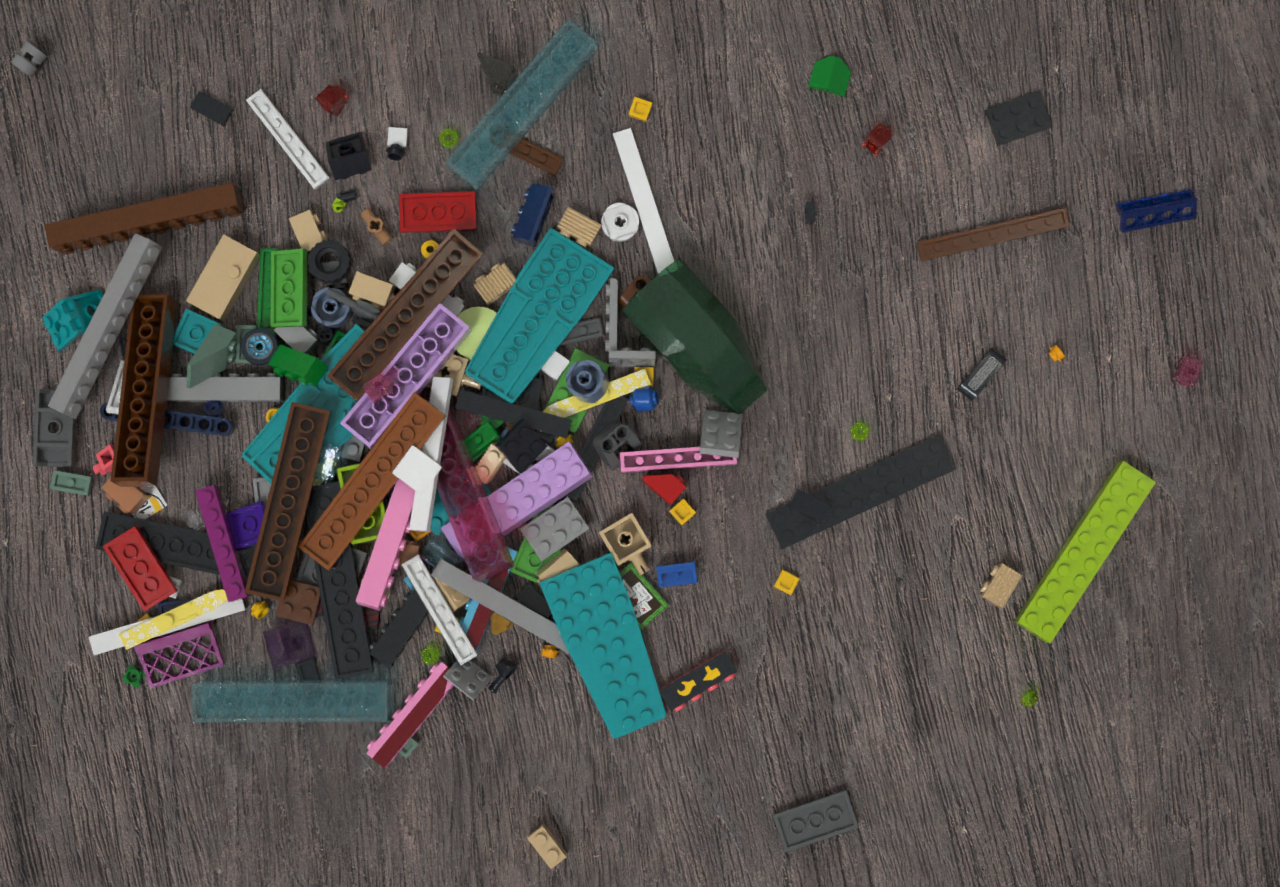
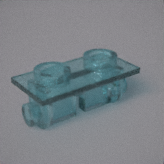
(332, 455)

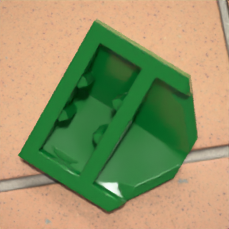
(830, 76)

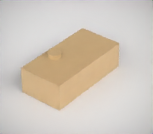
(223, 278)

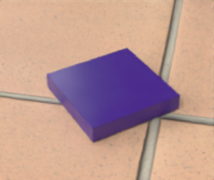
(246, 524)

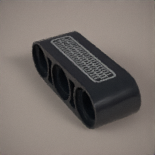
(981, 374)

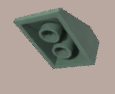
(212, 355)

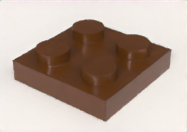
(300, 602)

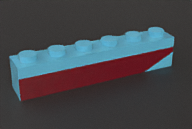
(479, 616)

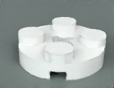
(614, 231)

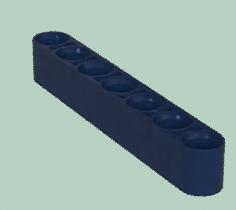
(195, 422)

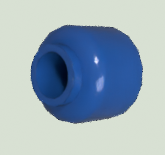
(644, 399)

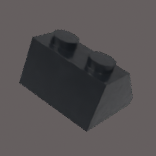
(348, 156)

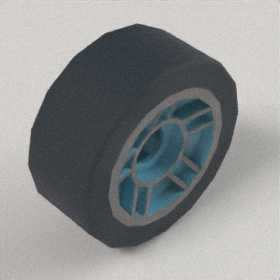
(251, 340)

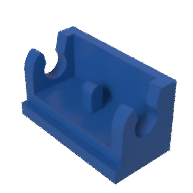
(676, 574)

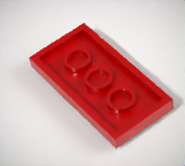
(437, 212)
(140, 568)

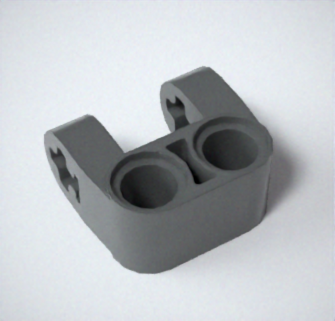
(615, 441)

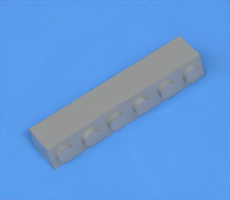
(227, 389)

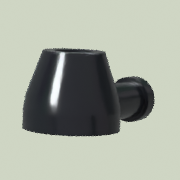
(505, 669)

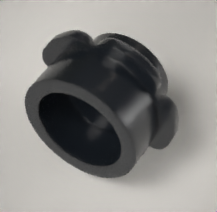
(395, 152)
(323, 333)

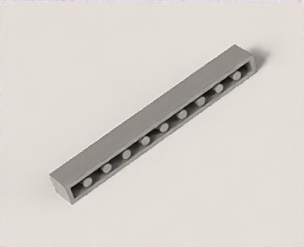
(105, 326)

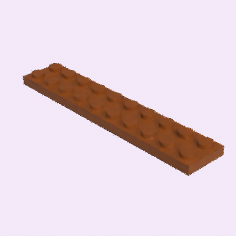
(370, 482)

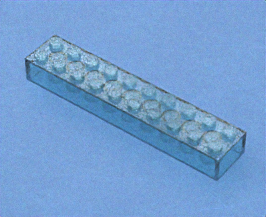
(522, 105)
(291, 700)

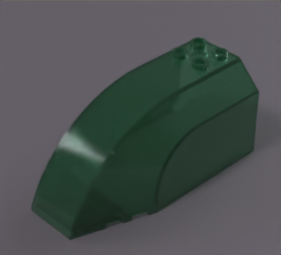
(696, 337)

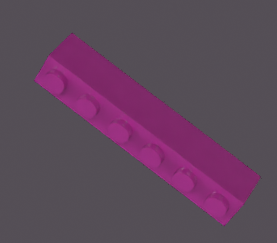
(222, 543)

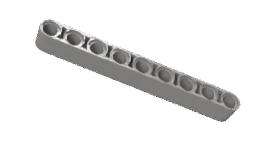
(499, 603)

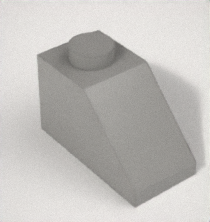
(298, 338)

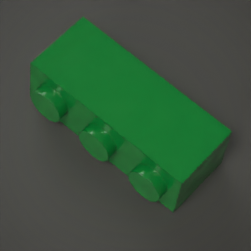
(297, 366)

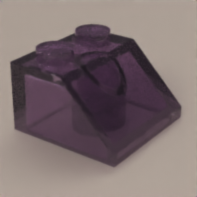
(289, 644)

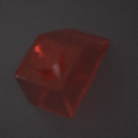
(332, 99)
(877, 139)

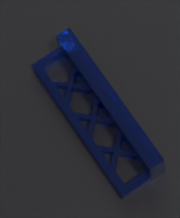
(1157, 206)

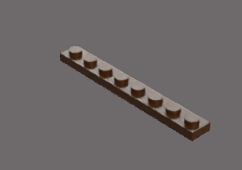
(993, 234)

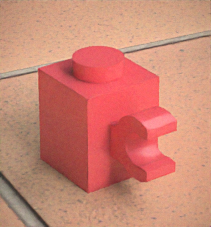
(105, 460)

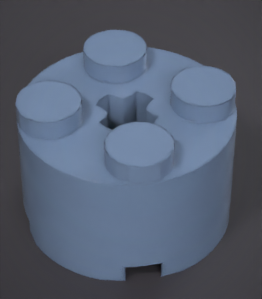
(322, 313)
(589, 371)

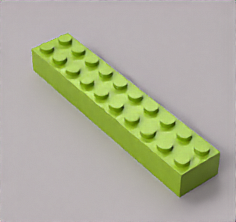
(1084, 552)

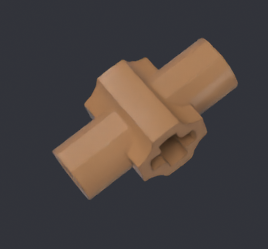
(371, 219)

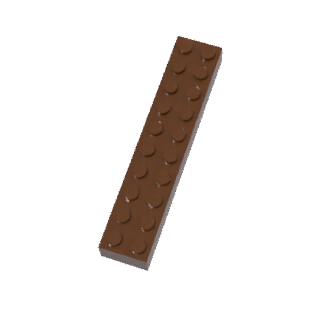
(145, 218)
(405, 314)
(144, 391)
(287, 501)

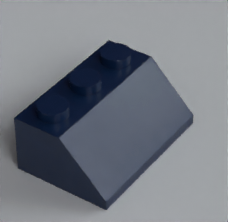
(533, 214)

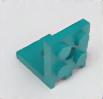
(70, 317)

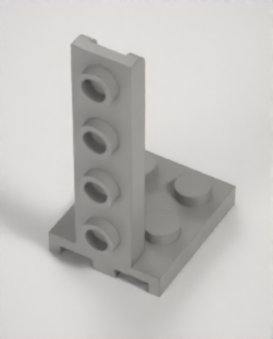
(626, 356)

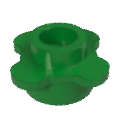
(128, 677)

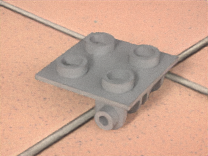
(468, 678)

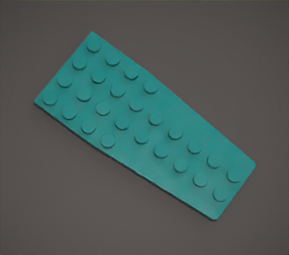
(537, 315)
(265, 448)
(605, 643)

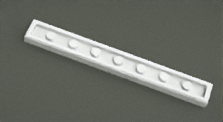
(643, 199)
(424, 503)
(111, 640)

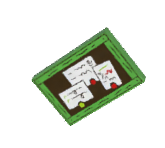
(644, 598)

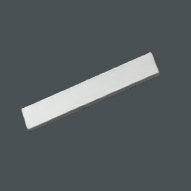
(288, 139)
(439, 610)

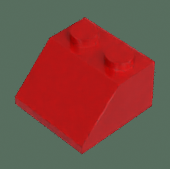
(666, 486)

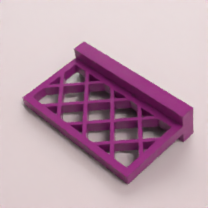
(172, 639)

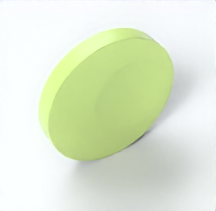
(479, 321)

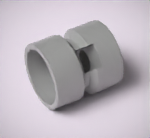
(24, 64)

